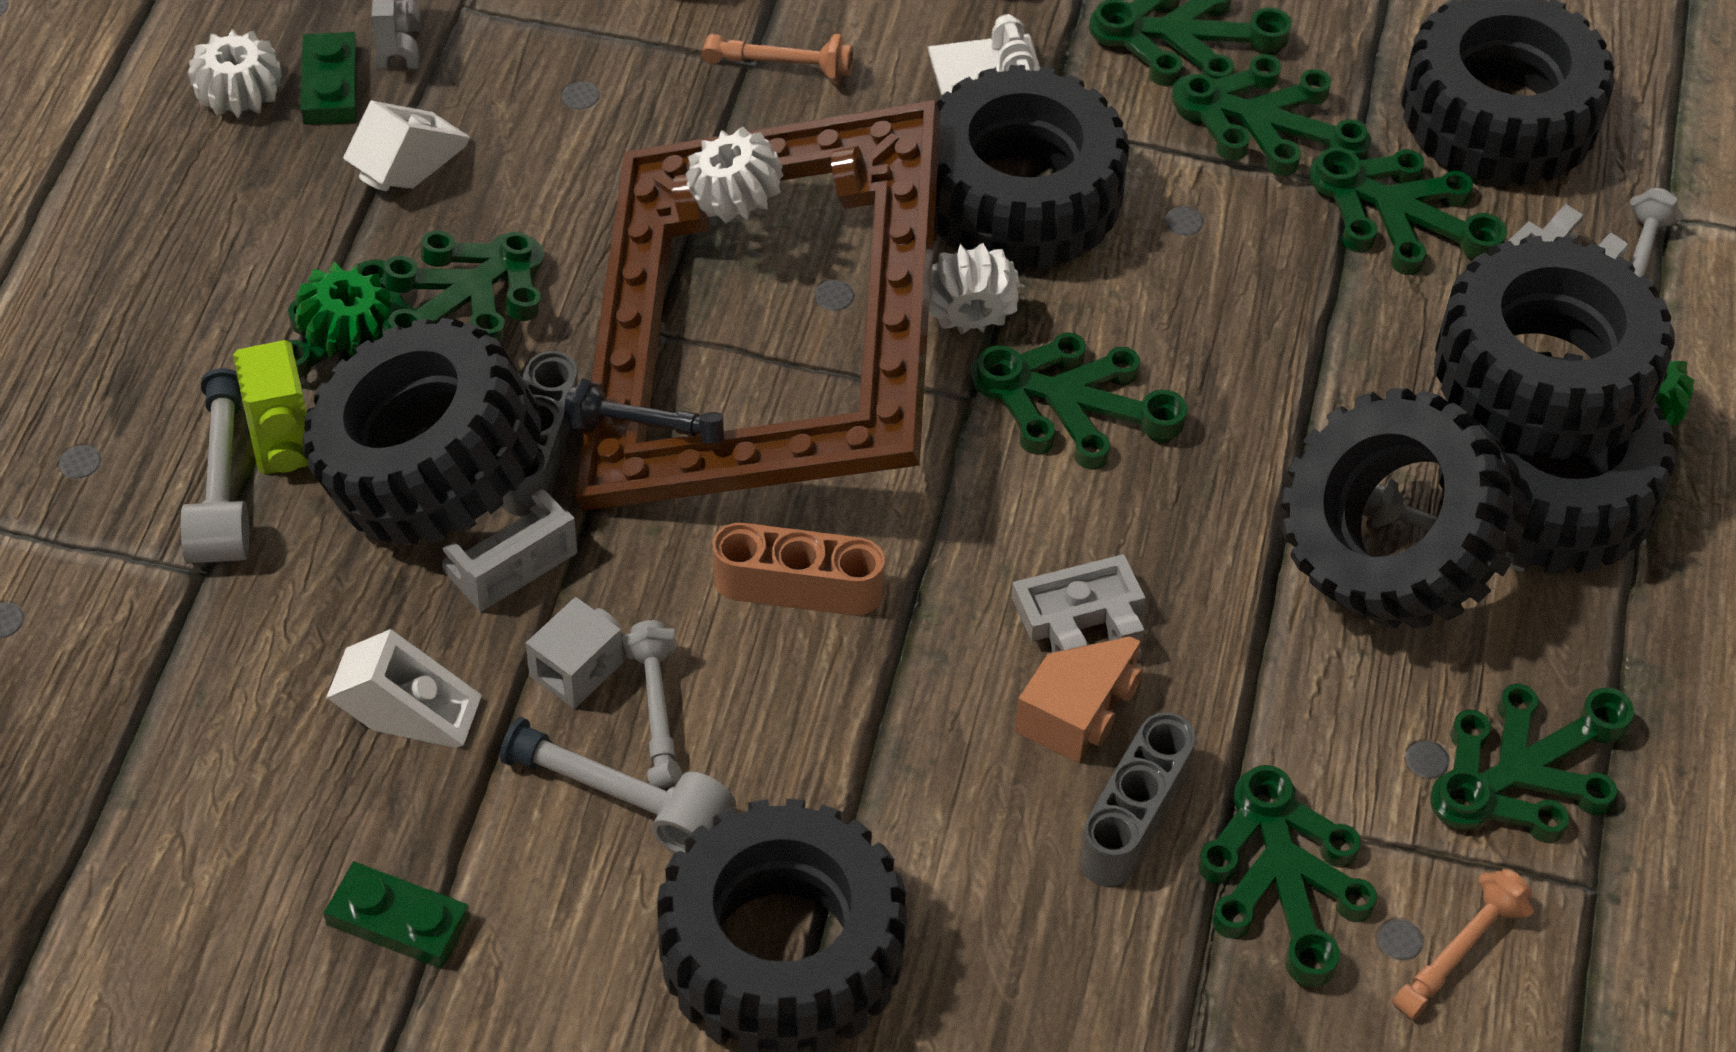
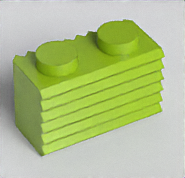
(273, 405)

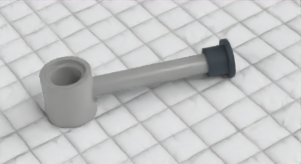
(217, 527)
(677, 810)

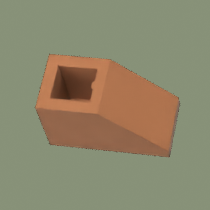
(1075, 693)

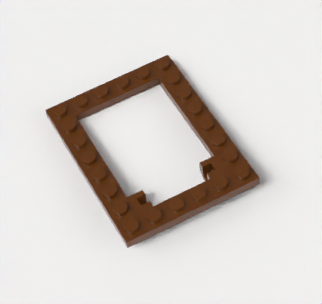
(897, 164)

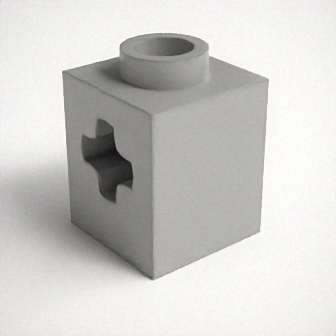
(575, 652)

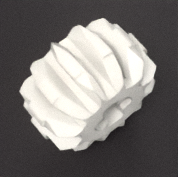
(235, 73)
(734, 174)
(973, 288)

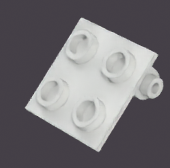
(965, 59)

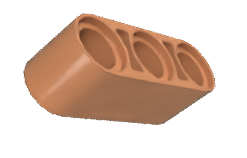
(775, 553)

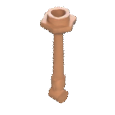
(834, 58)
(1504, 896)

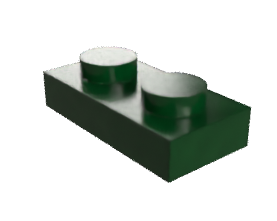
(329, 78)
(397, 914)

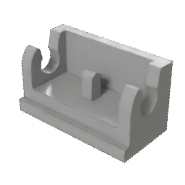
(513, 554)

